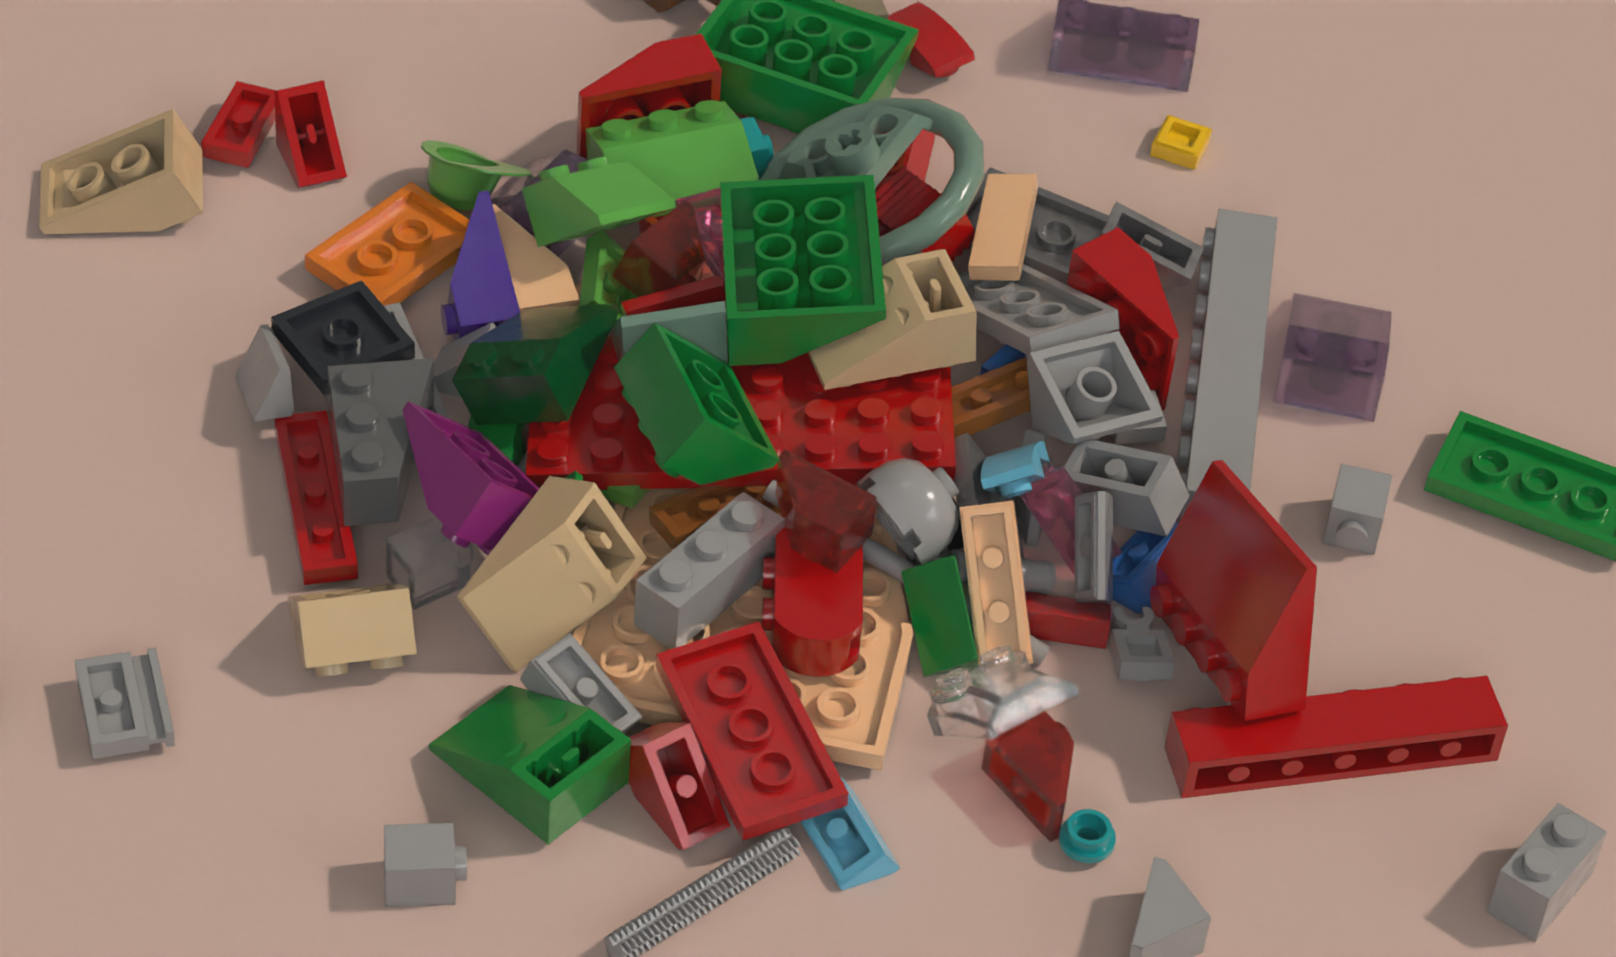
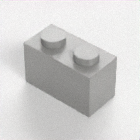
(1143, 483)
(1546, 871)

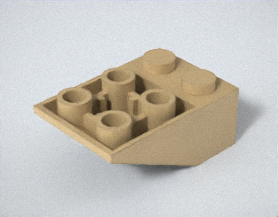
(925, 326)
(551, 570)

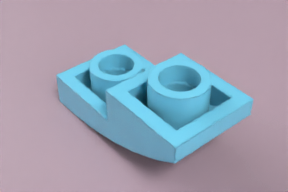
(1014, 470)

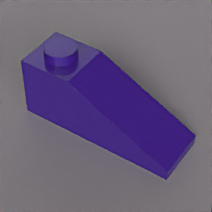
(481, 280)

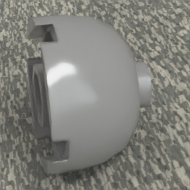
(914, 506)

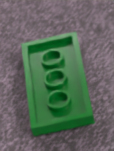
(1528, 483)

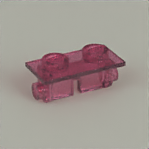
(1054, 509)

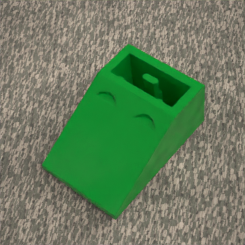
(538, 758)

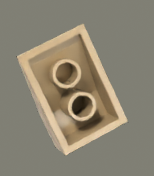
(125, 181)

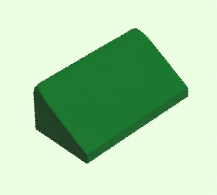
(939, 616)

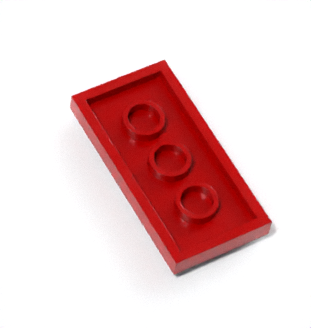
(752, 730)

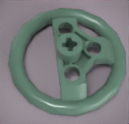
(856, 145)

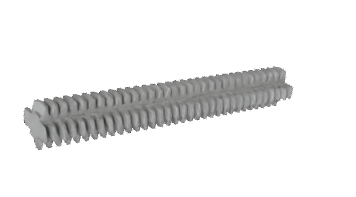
(702, 893)

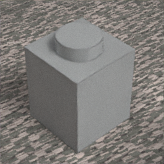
(1357, 509)
(422, 864)

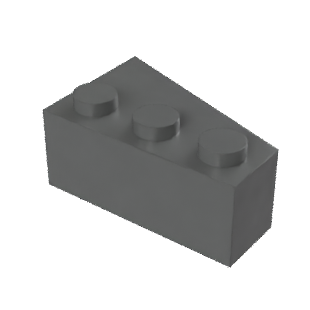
(372, 435)

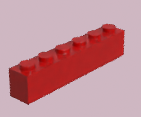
(1337, 737)

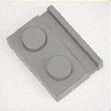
(123, 703)

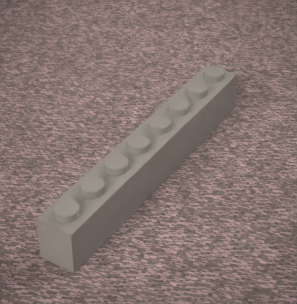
(1227, 347)

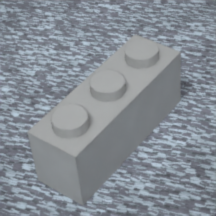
(706, 572)

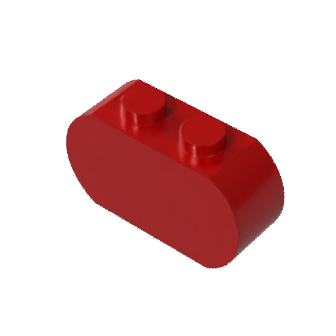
(812, 611)

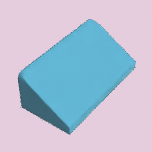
(850, 844)

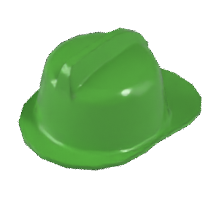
(460, 174)

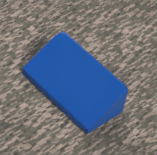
(1136, 569)

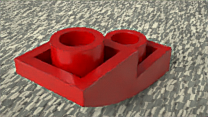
(938, 45)

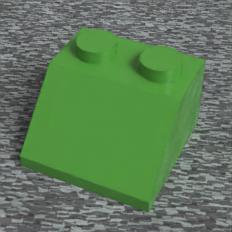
(591, 200)

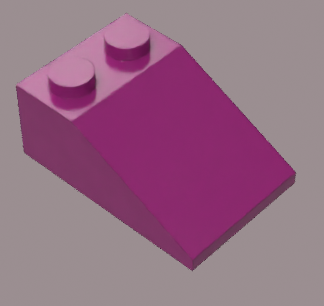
(465, 479)

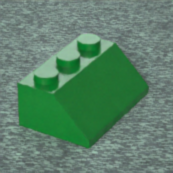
(692, 409)

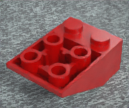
(1126, 278)

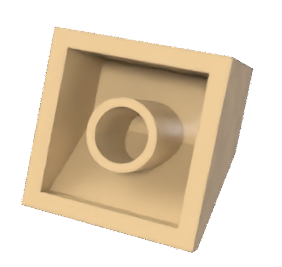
(353, 627)

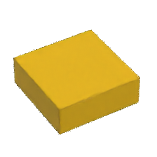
(1181, 142)

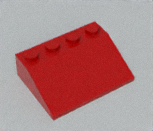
(1239, 597)

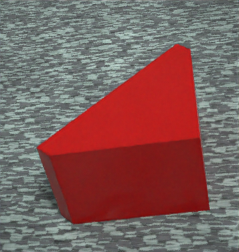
(308, 134)

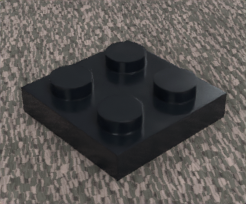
(341, 330)

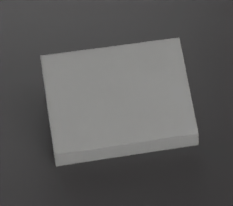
(1088, 390)

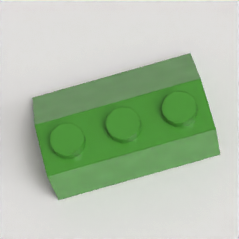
(679, 149)

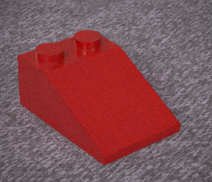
(662, 76)

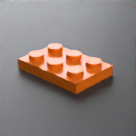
(392, 246)

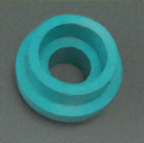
(1091, 826)

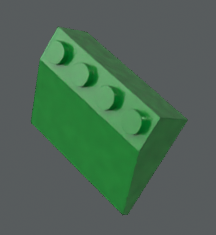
(803, 57)
(799, 264)

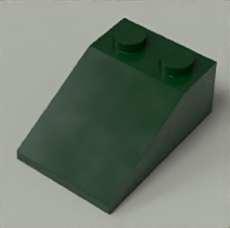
(533, 364)

